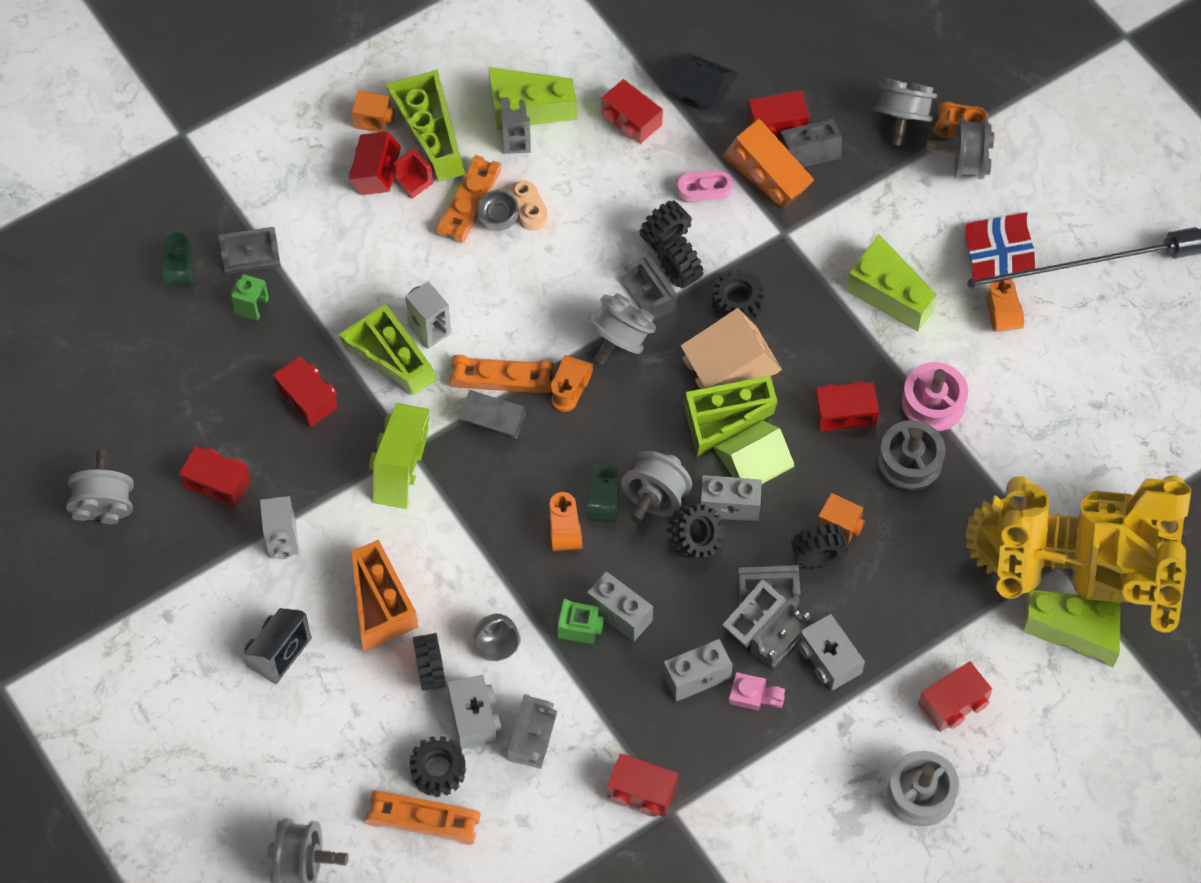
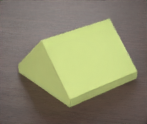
(756, 453)

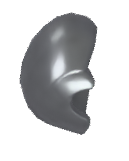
(498, 210)
(496, 637)

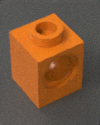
(372, 112)
(842, 512)

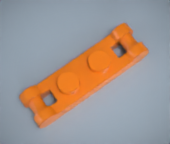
(465, 203)
(501, 374)
(422, 816)

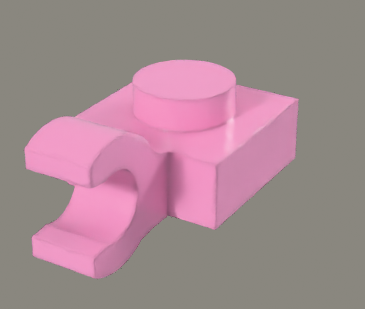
(751, 692)

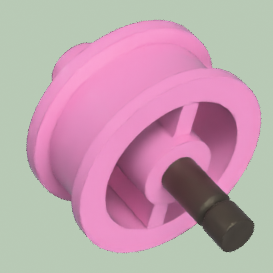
(935, 395)

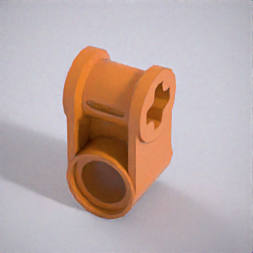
(970, 114)
(1004, 306)
(570, 382)
(564, 526)

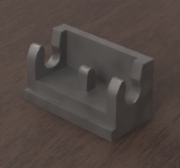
(515, 128)
(814, 142)
(249, 250)
(649, 287)
(493, 413)
(781, 578)
(779, 634)
(532, 732)

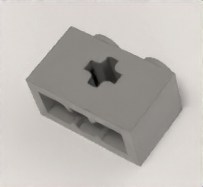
(428, 314)
(732, 497)
(279, 527)
(620, 606)
(754, 613)
(830, 638)
(697, 670)
(479, 727)

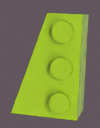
(546, 96)
(891, 285)
(389, 349)
(727, 410)
(398, 454)
(1076, 622)

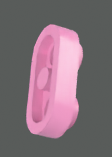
(704, 186)

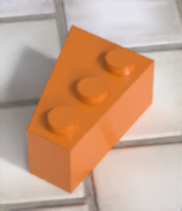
(768, 164)
(381, 598)

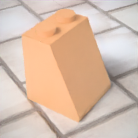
(729, 352)

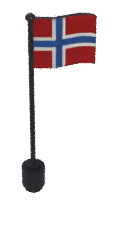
(1004, 249)

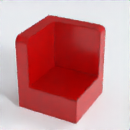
(412, 173)

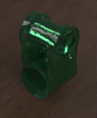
(177, 265)
(604, 497)

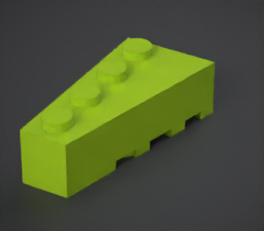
(426, 115)

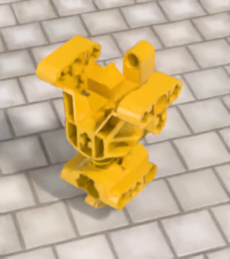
(1110, 546)

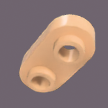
(529, 202)

